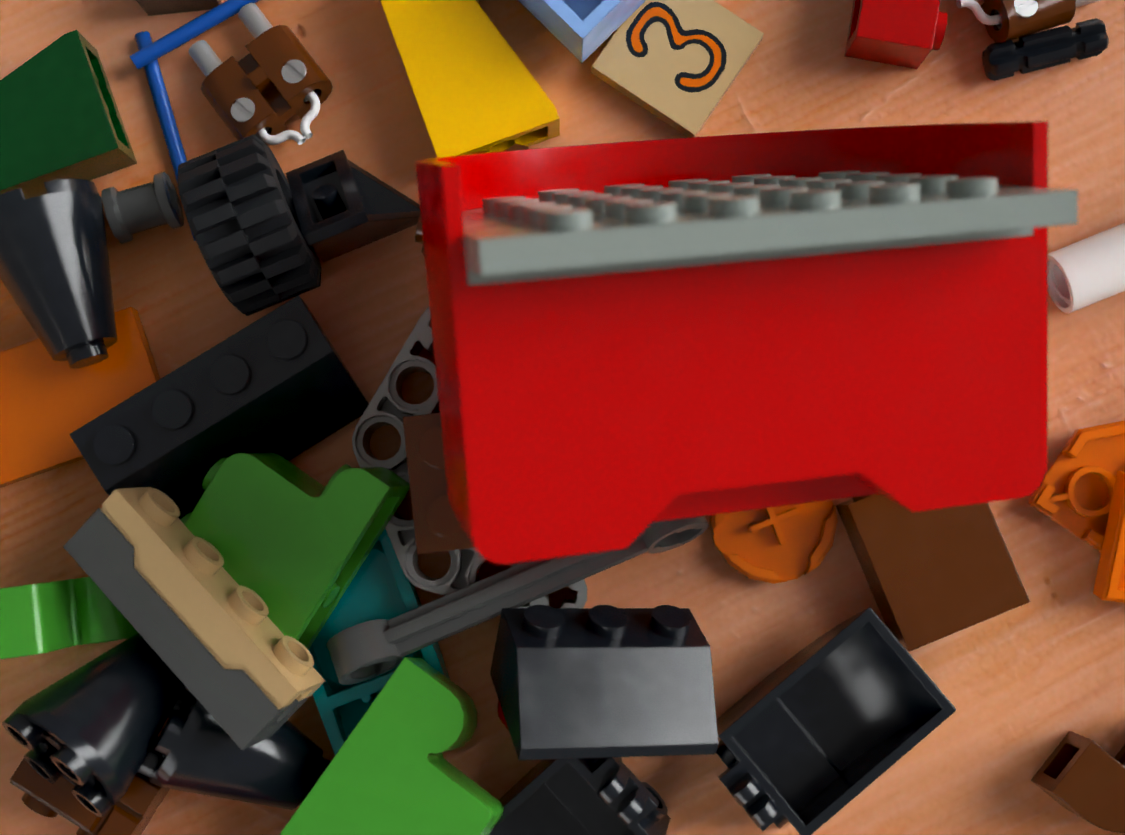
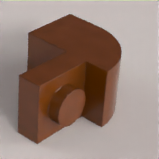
(1086, 781)

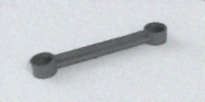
(380, 644)

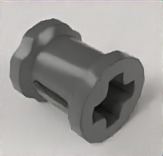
(142, 207)

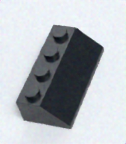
(255, 392)

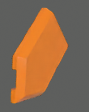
(1082, 482)

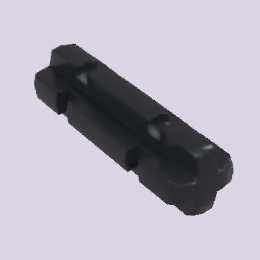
(1045, 49)

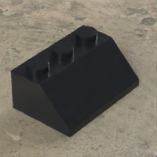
(605, 682)

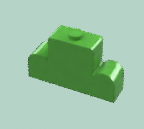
(56, 617)
(394, 769)

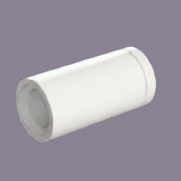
(1088, 270)

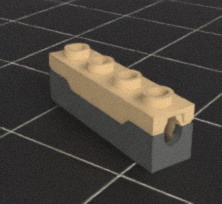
(195, 613)

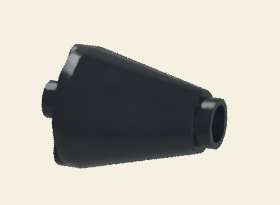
(98, 722)
(203, 759)

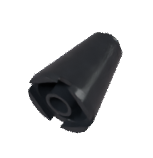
(60, 268)

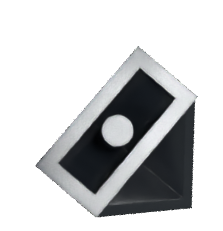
(346, 206)

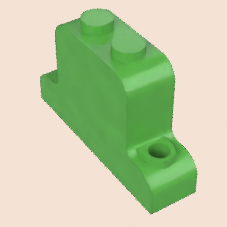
(292, 534)

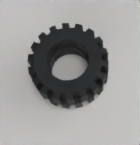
(247, 225)

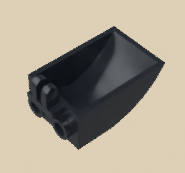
(827, 725)
(582, 799)

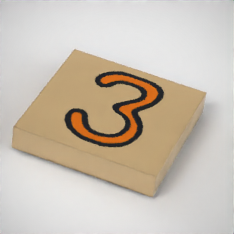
(677, 59)

